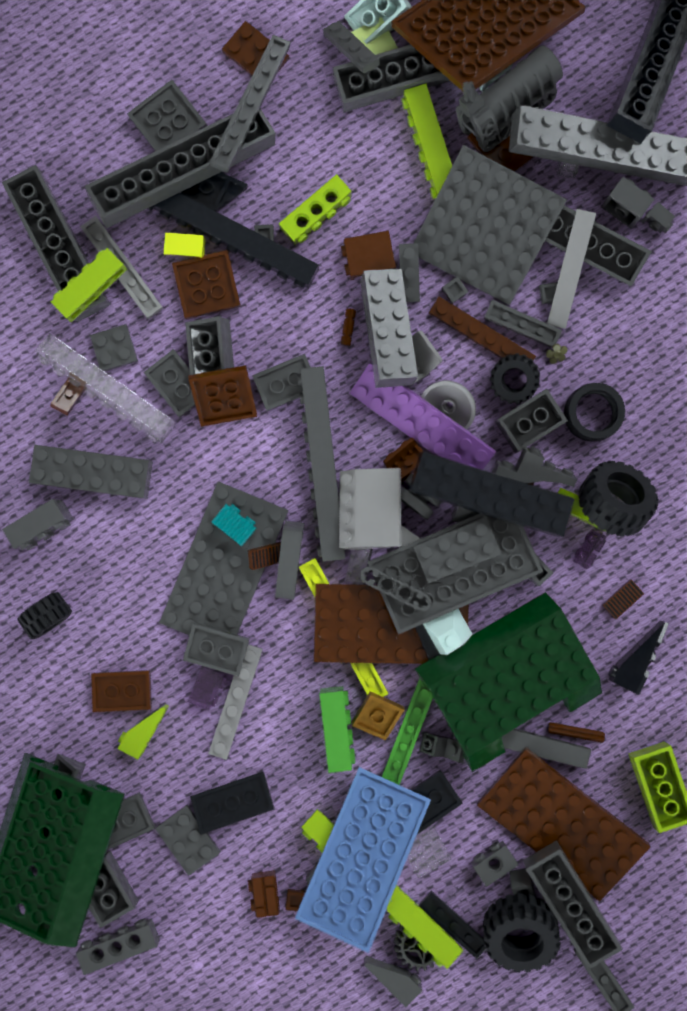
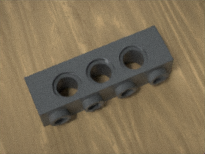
(92, 961)

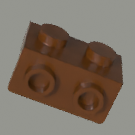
(404, 458)

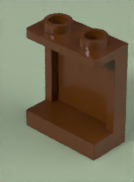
(368, 253)

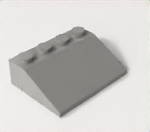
(370, 508)

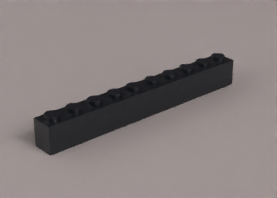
(238, 239)

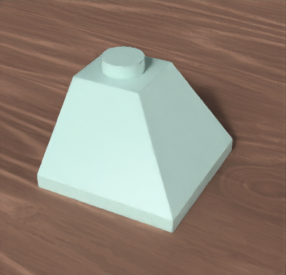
(448, 631)

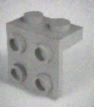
(425, 355)

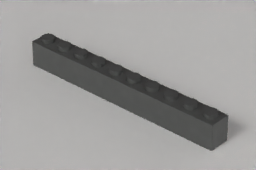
(322, 462)

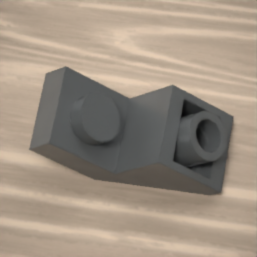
(442, 747)

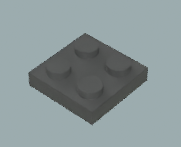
(114, 348)

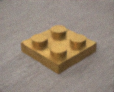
(377, 715)

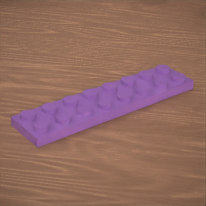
(422, 421)

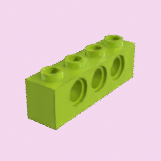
(334, 187)

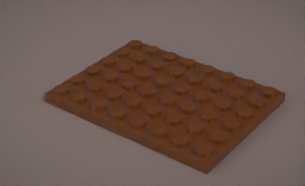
(481, 36)

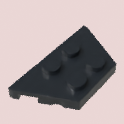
(216, 191)

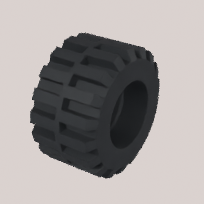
(507, 393)
(44, 615)

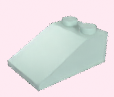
(371, 10)

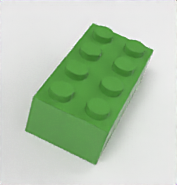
(336, 731)

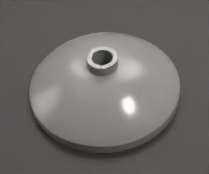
(447, 391)

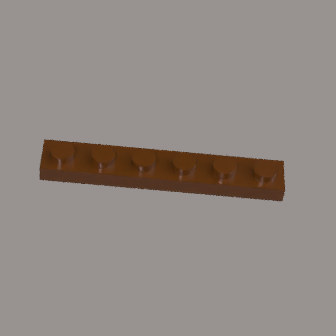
(476, 330)

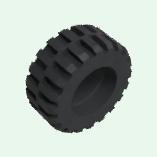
(606, 510)
(521, 952)

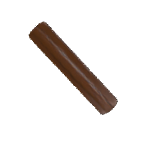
(576, 732)

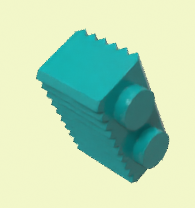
(234, 524)

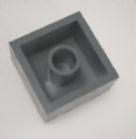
(627, 202)

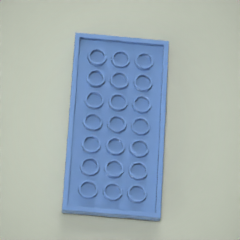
(363, 859)

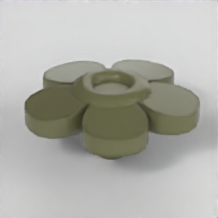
(557, 353)

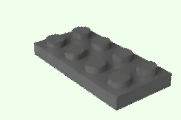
(457, 550)

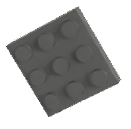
(166, 116)

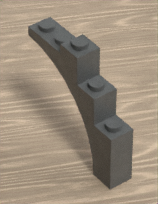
(528, 469)

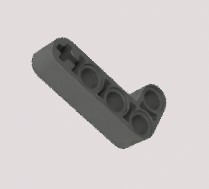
(289, 559)

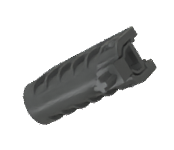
(527, 84)

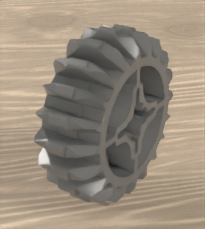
(411, 946)

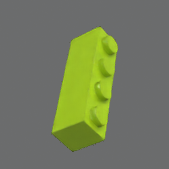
(88, 285)

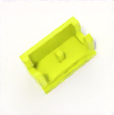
(184, 244)

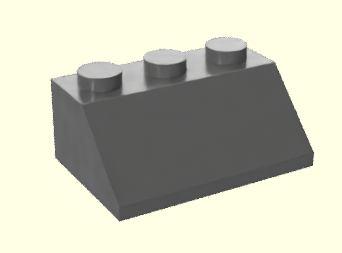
(209, 345)

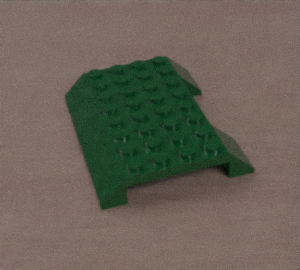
(509, 677)

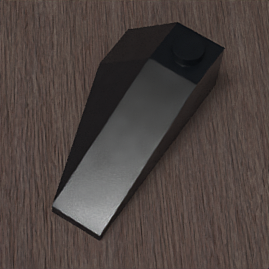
(632, 668)

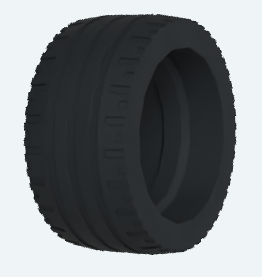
(613, 398)

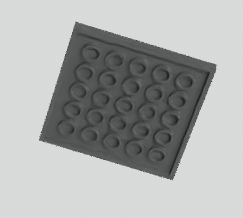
(487, 225)

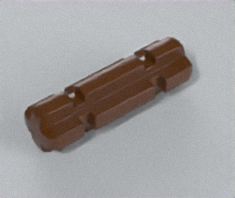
(348, 327)

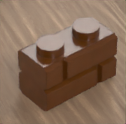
(264, 894)

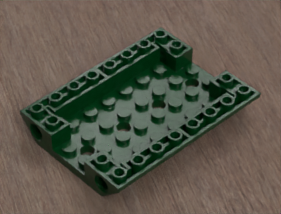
(65, 861)

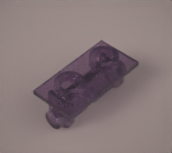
(593, 541)

